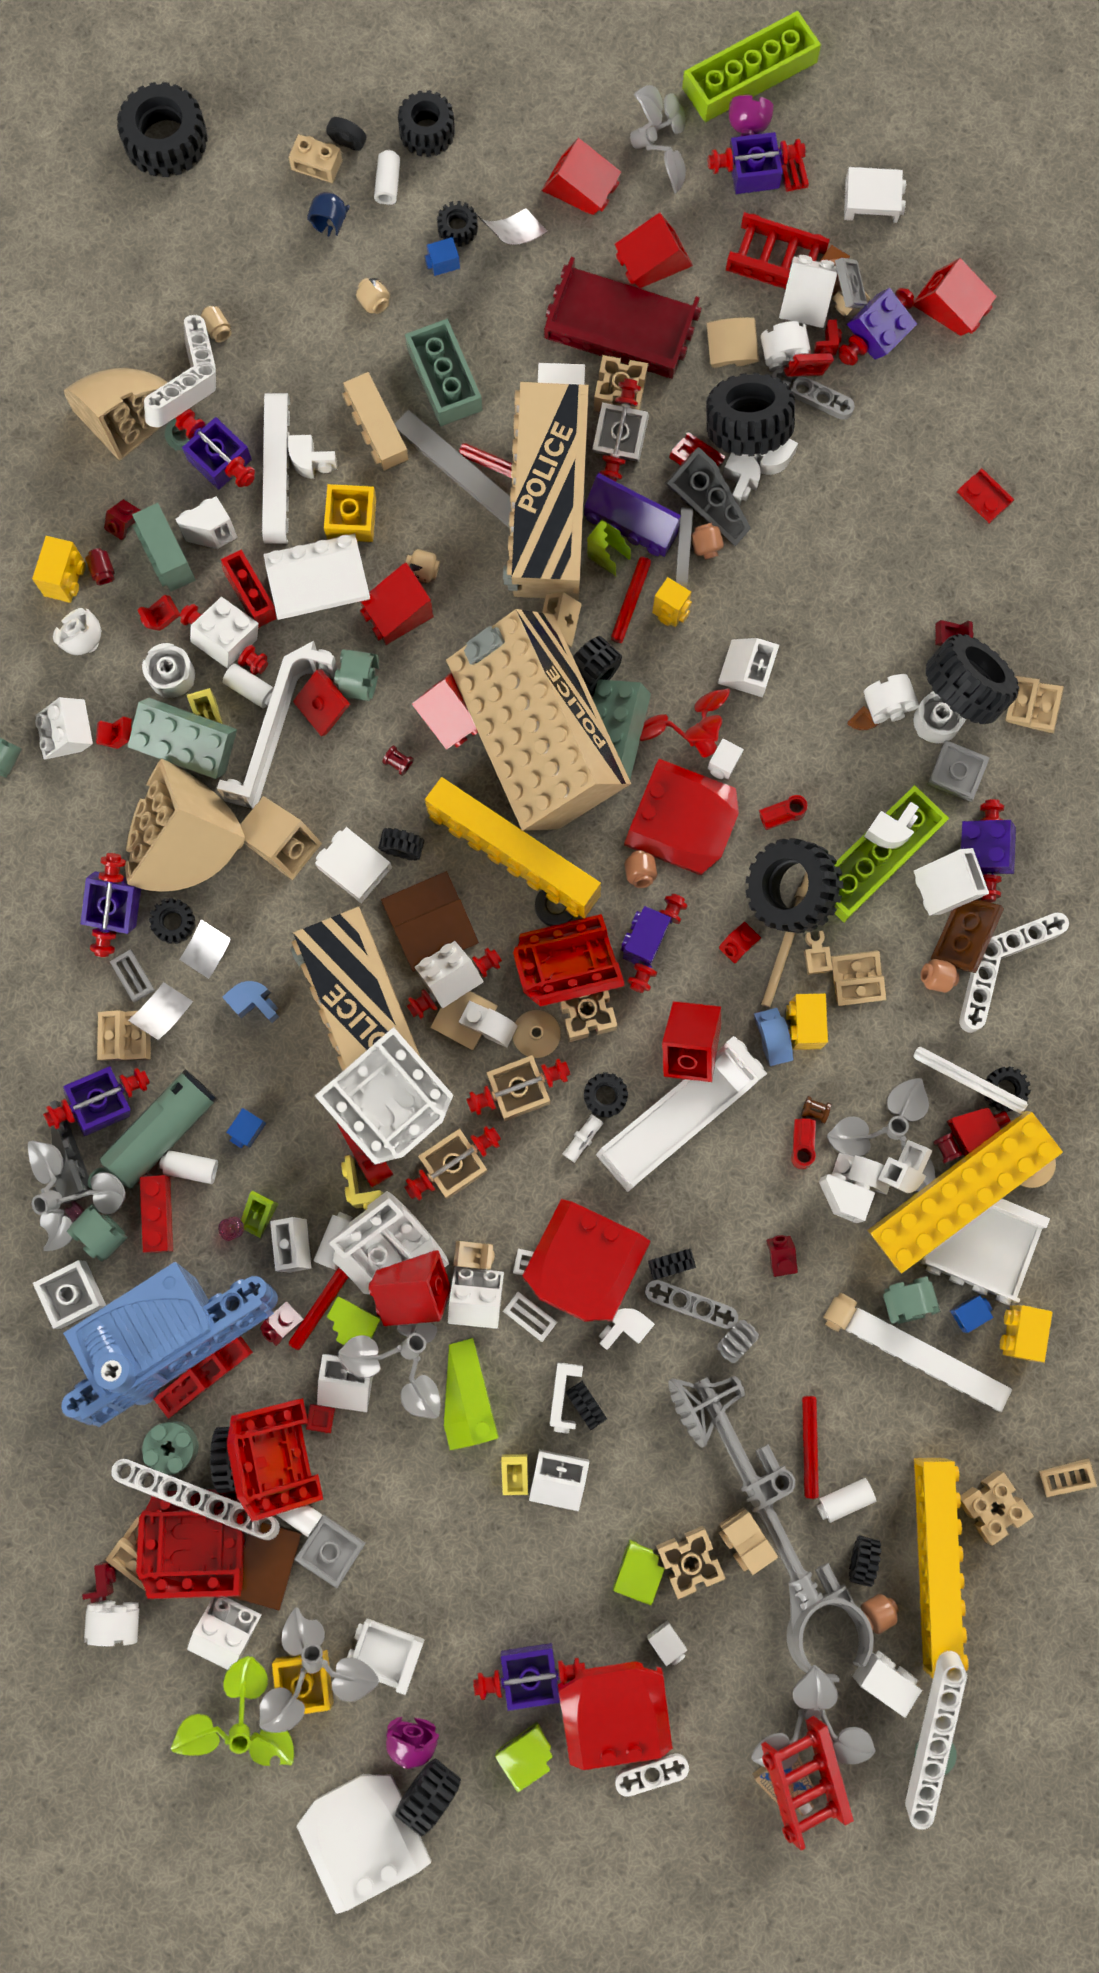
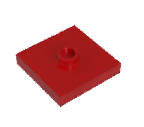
(321, 702)

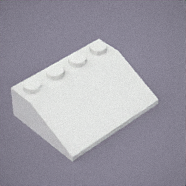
(316, 576)

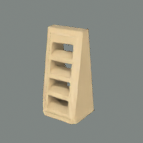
(1089, 1483)

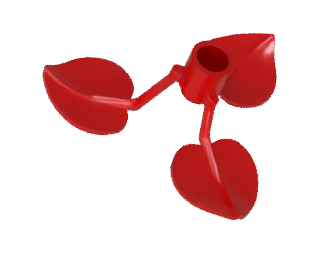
(700, 735)

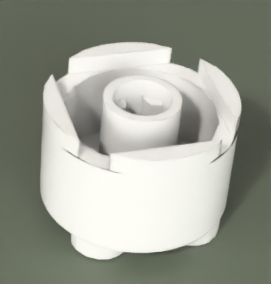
(783, 343)
(156, 667)
(891, 698)
(932, 727)
(111, 1623)

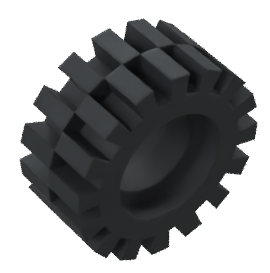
(453, 212)
(401, 844)
(162, 911)
(1014, 1077)
(616, 1084)
(671, 1264)
(586, 1405)
(865, 1561)

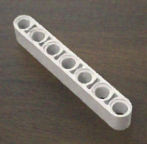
(275, 468)
(929, 1359)
(184, 1494)
(921, 1801)

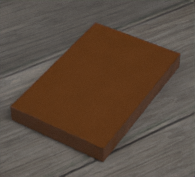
(419, 899)
(431, 931)
(968, 934)
(268, 1566)

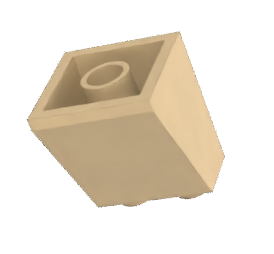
(279, 837)

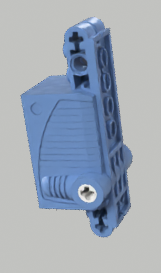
(155, 1337)

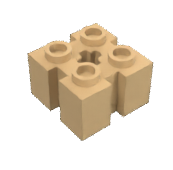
(611, 374)
(579, 1024)
(1010, 1511)
(751, 1546)
(705, 1568)

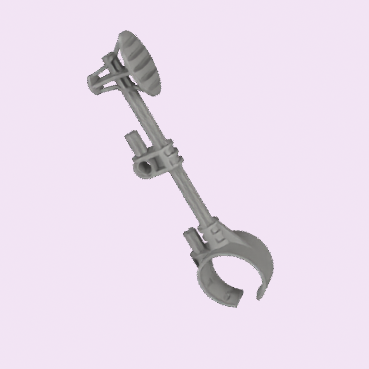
(762, 1494)

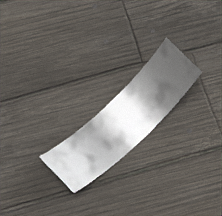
(517, 228)
(168, 1004)

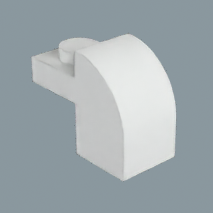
(306, 460)
(777, 460)
(745, 472)
(892, 833)
(488, 1023)
(861, 1170)
(907, 1171)
(627, 1320)

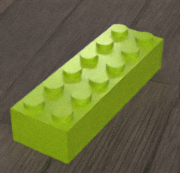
(751, 65)
(869, 866)

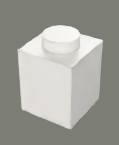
(725, 759)
(667, 1644)

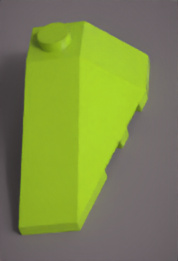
(467, 1403)

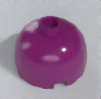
(750, 116)
(411, 1743)

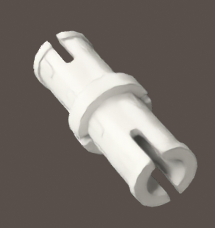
(583, 1138)

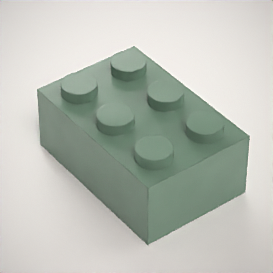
(162, 548)

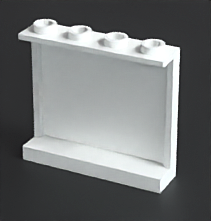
(991, 1251)

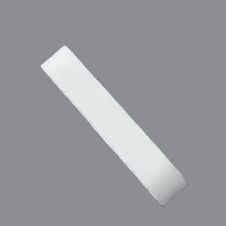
(672, 1776)

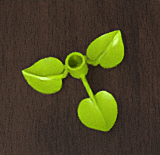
(199, 1737)

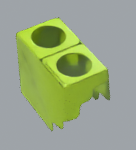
(599, 540)
(351, 1321)
(639, 1574)
(525, 1757)

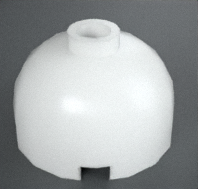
(79, 633)

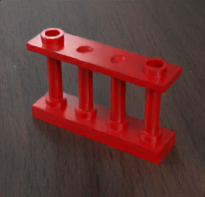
(761, 269)
(830, 1782)

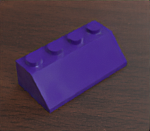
(633, 515)

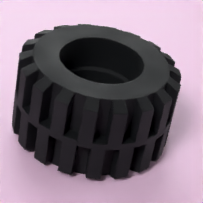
(430, 138)
(597, 662)
(220, 1462)
(428, 1797)

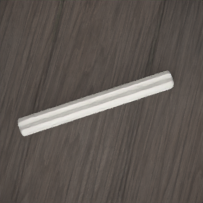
(970, 1080)

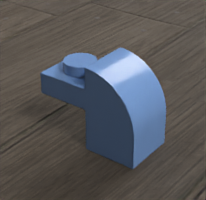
(249, 994)
(775, 1036)

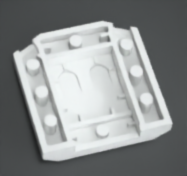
(387, 1099)
(360, 1841)

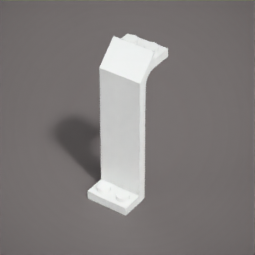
(294, 665)
(680, 1116)

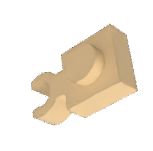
(818, 957)

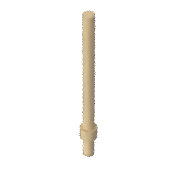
(783, 952)

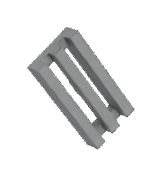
(142, 993)

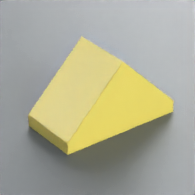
(205, 705)
(514, 1474)

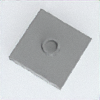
(851, 283)
(958, 771)
(330, 1551)

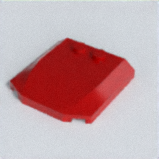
(684, 818)
(567, 961)
(585, 1263)
(271, 1460)
(187, 1552)
(615, 1716)

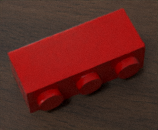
(248, 588)
(156, 1214)

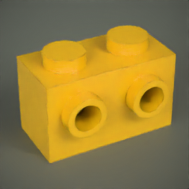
(672, 603)

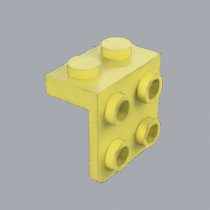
(352, 1191)

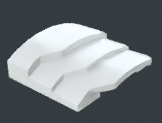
(380, 1238)

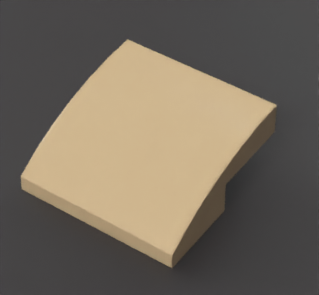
(732, 342)
(1036, 705)
(858, 978)
(448, 1020)
(120, 1038)
(124, 1554)

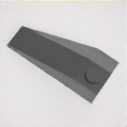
(705, 490)
(74, 1174)

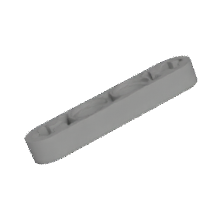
(816, 389)
(684, 546)
(690, 1306)

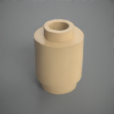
(216, 323)
(840, 1312)

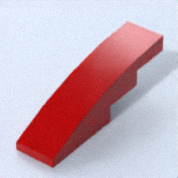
(202, 1377)

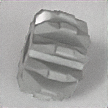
(737, 1341)

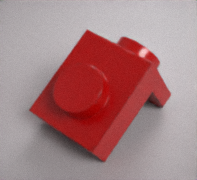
(833, 337)
(159, 614)
(114, 734)
(739, 942)

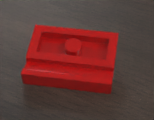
(688, 445)
(985, 495)

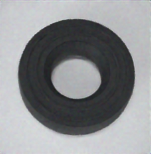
(346, 133)
(545, 915)

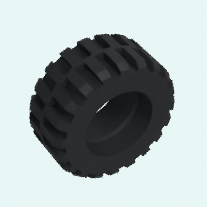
(157, 104)
(750, 414)
(972, 679)
(766, 880)

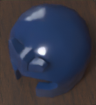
(325, 207)

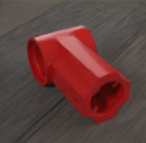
(781, 812)
(803, 1141)

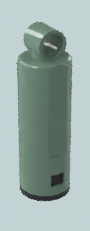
(156, 1130)

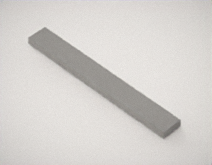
(455, 466)

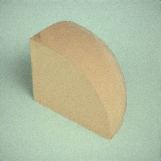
(114, 406)
(179, 832)

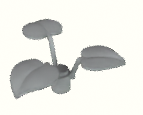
(646, 136)
(907, 1101)
(46, 1164)
(361, 1359)
(304, 1637)
(813, 1695)

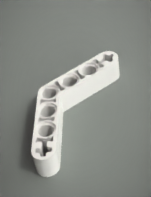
(189, 386)
(991, 964)

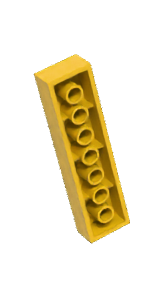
(512, 848)
(965, 1191)
(939, 1560)

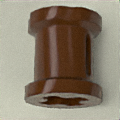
(823, 1115)

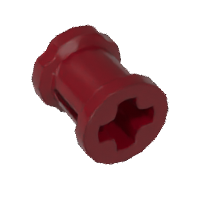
(397, 760)
(948, 1148)

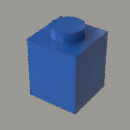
(442, 256)
(245, 1129)
(972, 1313)

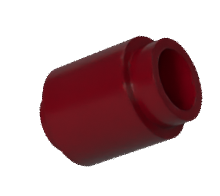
(100, 566)

